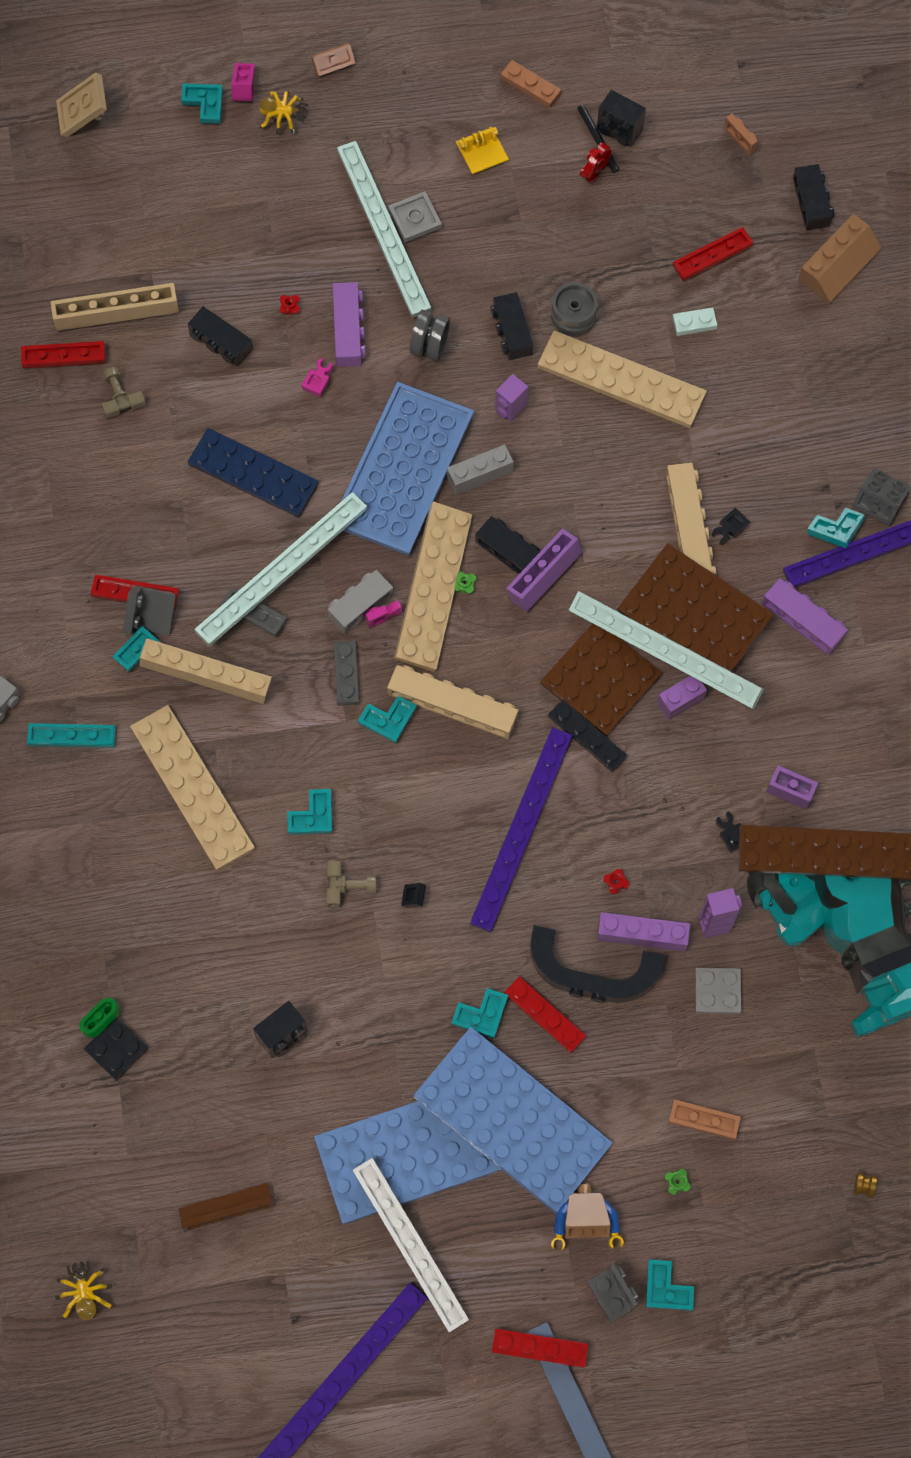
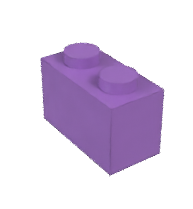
(511, 398)
(681, 696)
(792, 787)

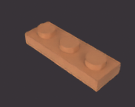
(530, 83)
(704, 1119)

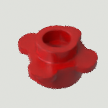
(289, 309)
(616, 875)

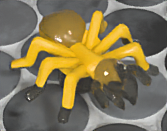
(281, 112)
(84, 1295)

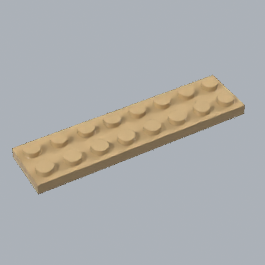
(622, 379)
(433, 587)
(192, 788)

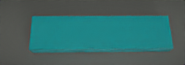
(71, 735)

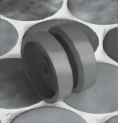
(574, 309)
(429, 335)

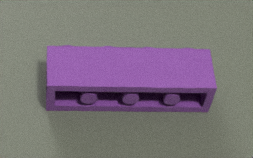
(346, 323)
(544, 570)
(804, 616)
(719, 912)
(643, 932)

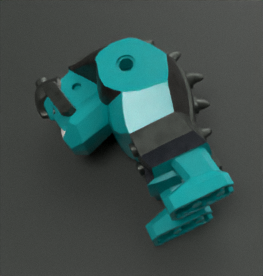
(860, 921)

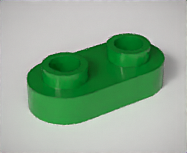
(99, 1017)

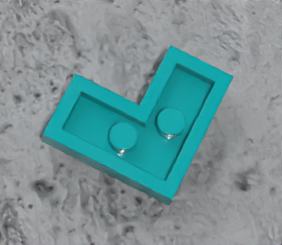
(208, 97)
(839, 531)
(129, 654)
(389, 724)
(317, 819)
(486, 1018)
(661, 1293)

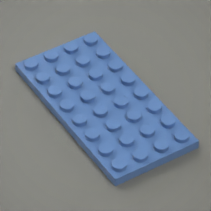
(406, 466)
(513, 1120)
(411, 1150)

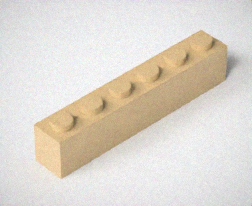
(114, 306)
(688, 514)
(205, 671)
(453, 702)

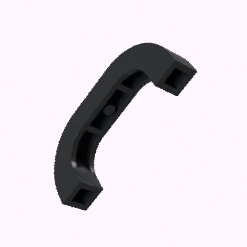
(589, 985)

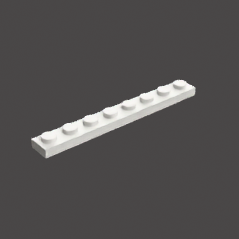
(410, 1245)

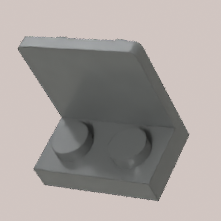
(881, 496)
(149, 609)
(613, 1293)

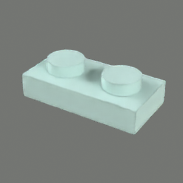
(694, 321)

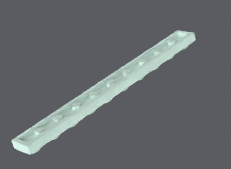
(383, 228)
(280, 569)
(666, 650)

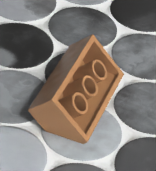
(840, 259)

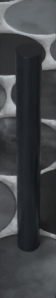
(596, 135)

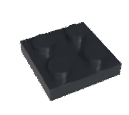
(116, 1049)

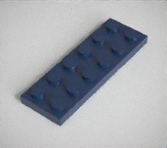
(253, 472)

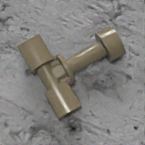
(121, 399)
(339, 884)

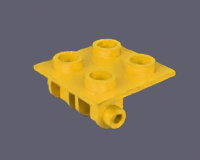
(482, 150)

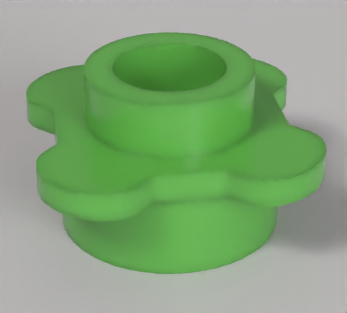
(465, 588)
(678, 1175)

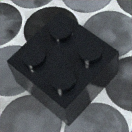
(621, 118)
(281, 1030)

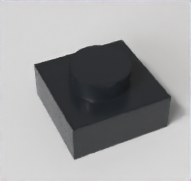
(413, 895)

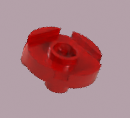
(596, 160)

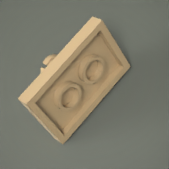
(81, 105)

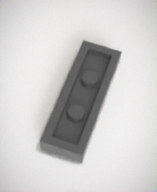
(262, 616)
(346, 673)

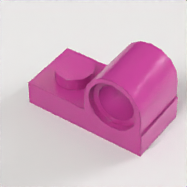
(242, 82)

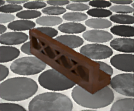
(225, 1207)

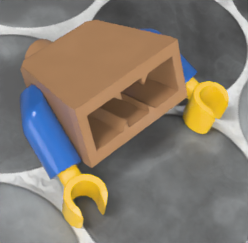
(586, 1217)

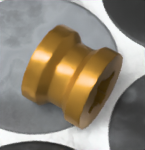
(865, 1184)

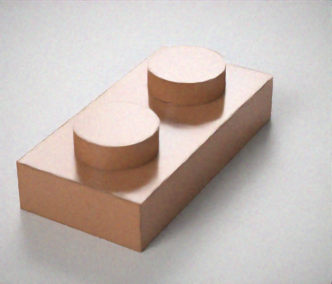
(333, 59)
(740, 134)

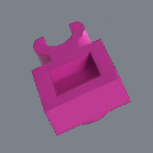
(317, 380)
(382, 614)

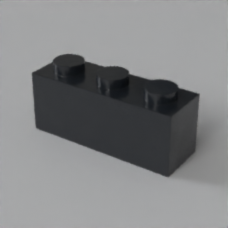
(813, 197)
(512, 326)
(220, 336)
(506, 544)

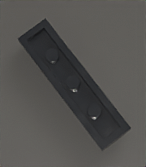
(587, 736)

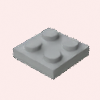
(415, 216)
(717, 991)

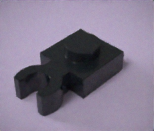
(731, 525)
(730, 834)

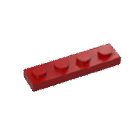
(712, 254)
(63, 354)
(117, 589)
(545, 1015)
(540, 1348)

